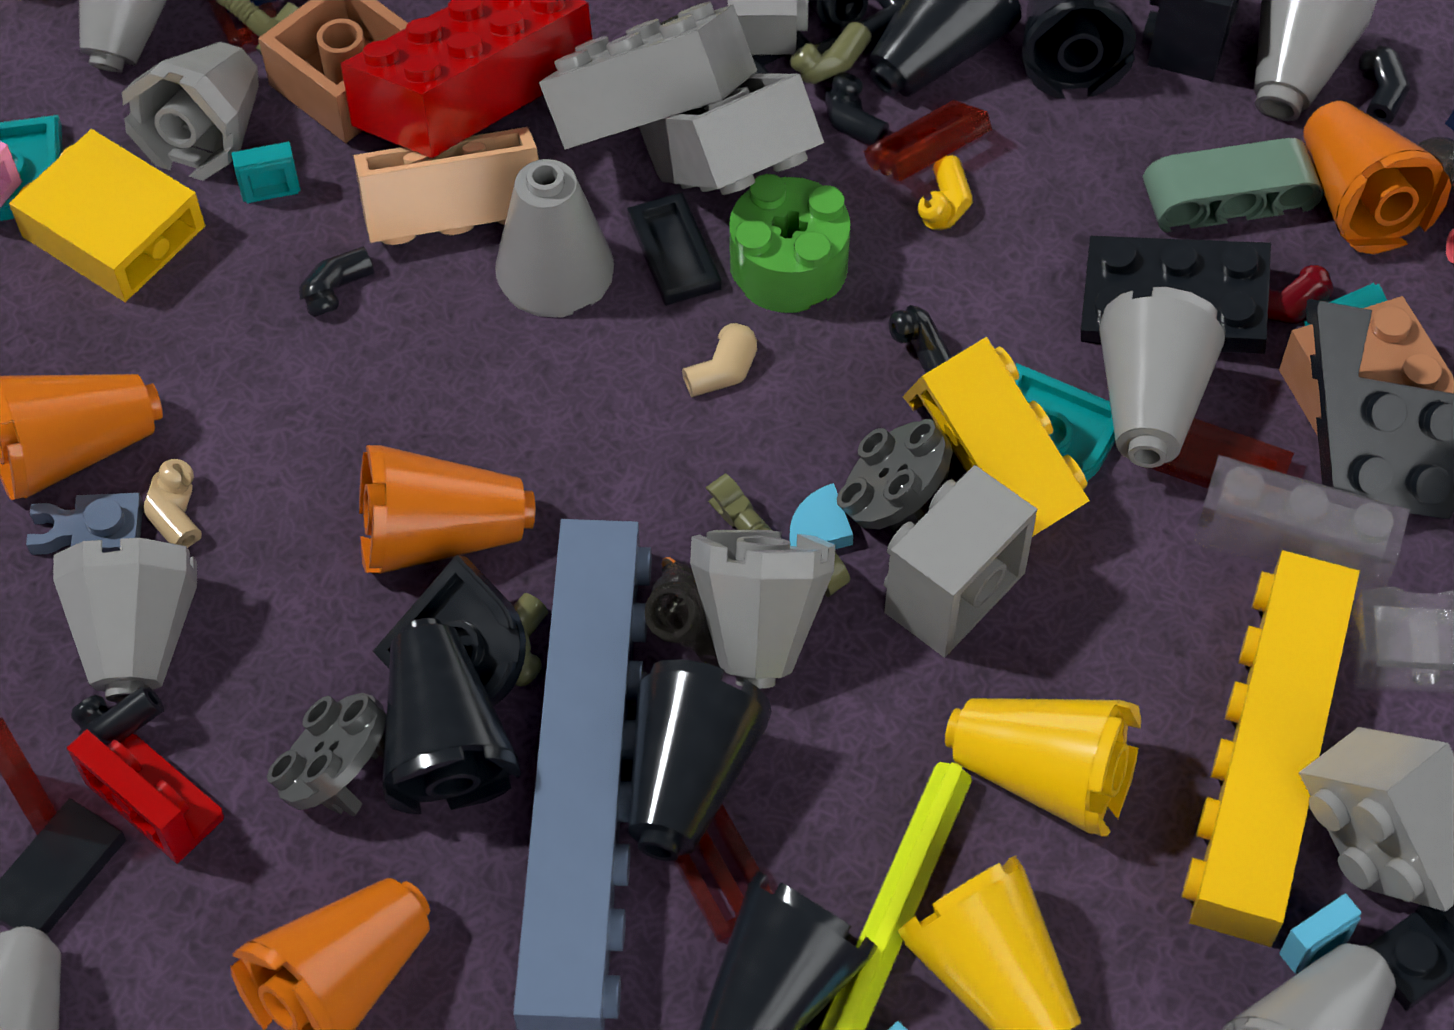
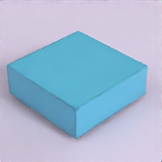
(1320, 933)

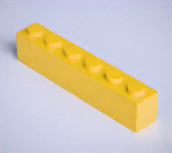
(1277, 734)

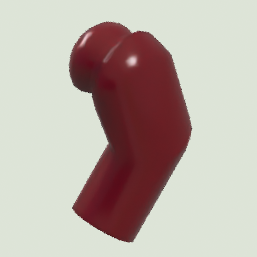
(1291, 302)

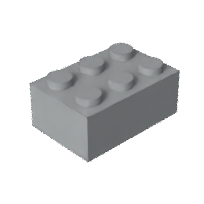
(648, 74)
(729, 140)

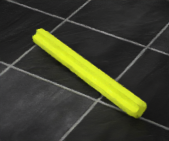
(901, 894)

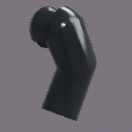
(1392, 80)
(847, 113)
(330, 274)
(919, 329)
(119, 720)

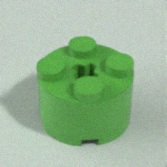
(789, 243)

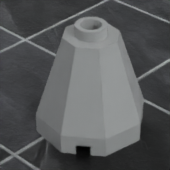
(193, 101)
(760, 597)
(125, 609)

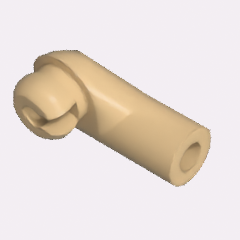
(729, 363)
(168, 502)

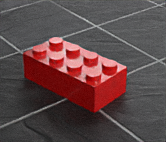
(460, 69)

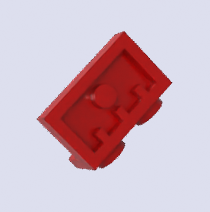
(147, 792)

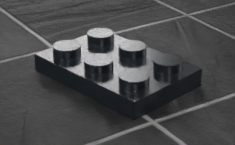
(1225, 273)

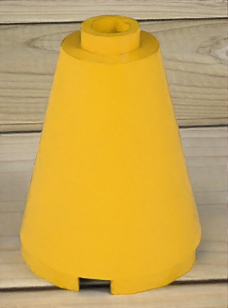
(1051, 752)
(995, 952)

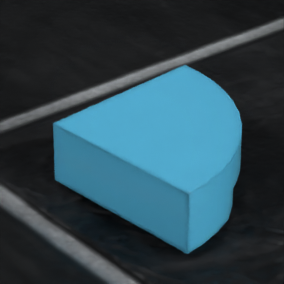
(822, 518)

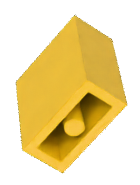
(107, 214)

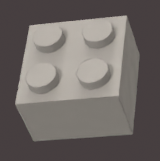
(958, 559)
(1389, 813)

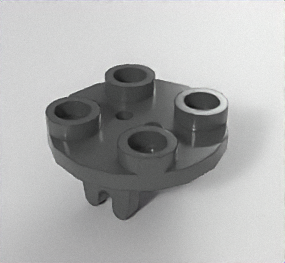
(896, 475)
(330, 753)

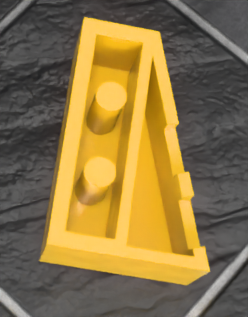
(999, 431)

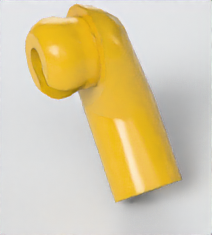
(951, 200)

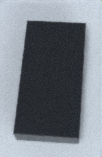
(674, 248)
(56, 868)

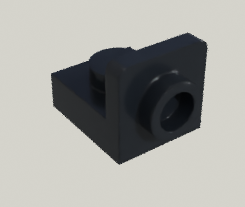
(1419, 953)

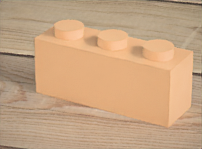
(449, 193)

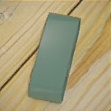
(1231, 183)

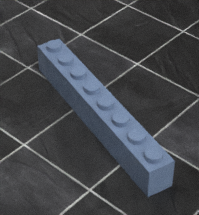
(580, 782)

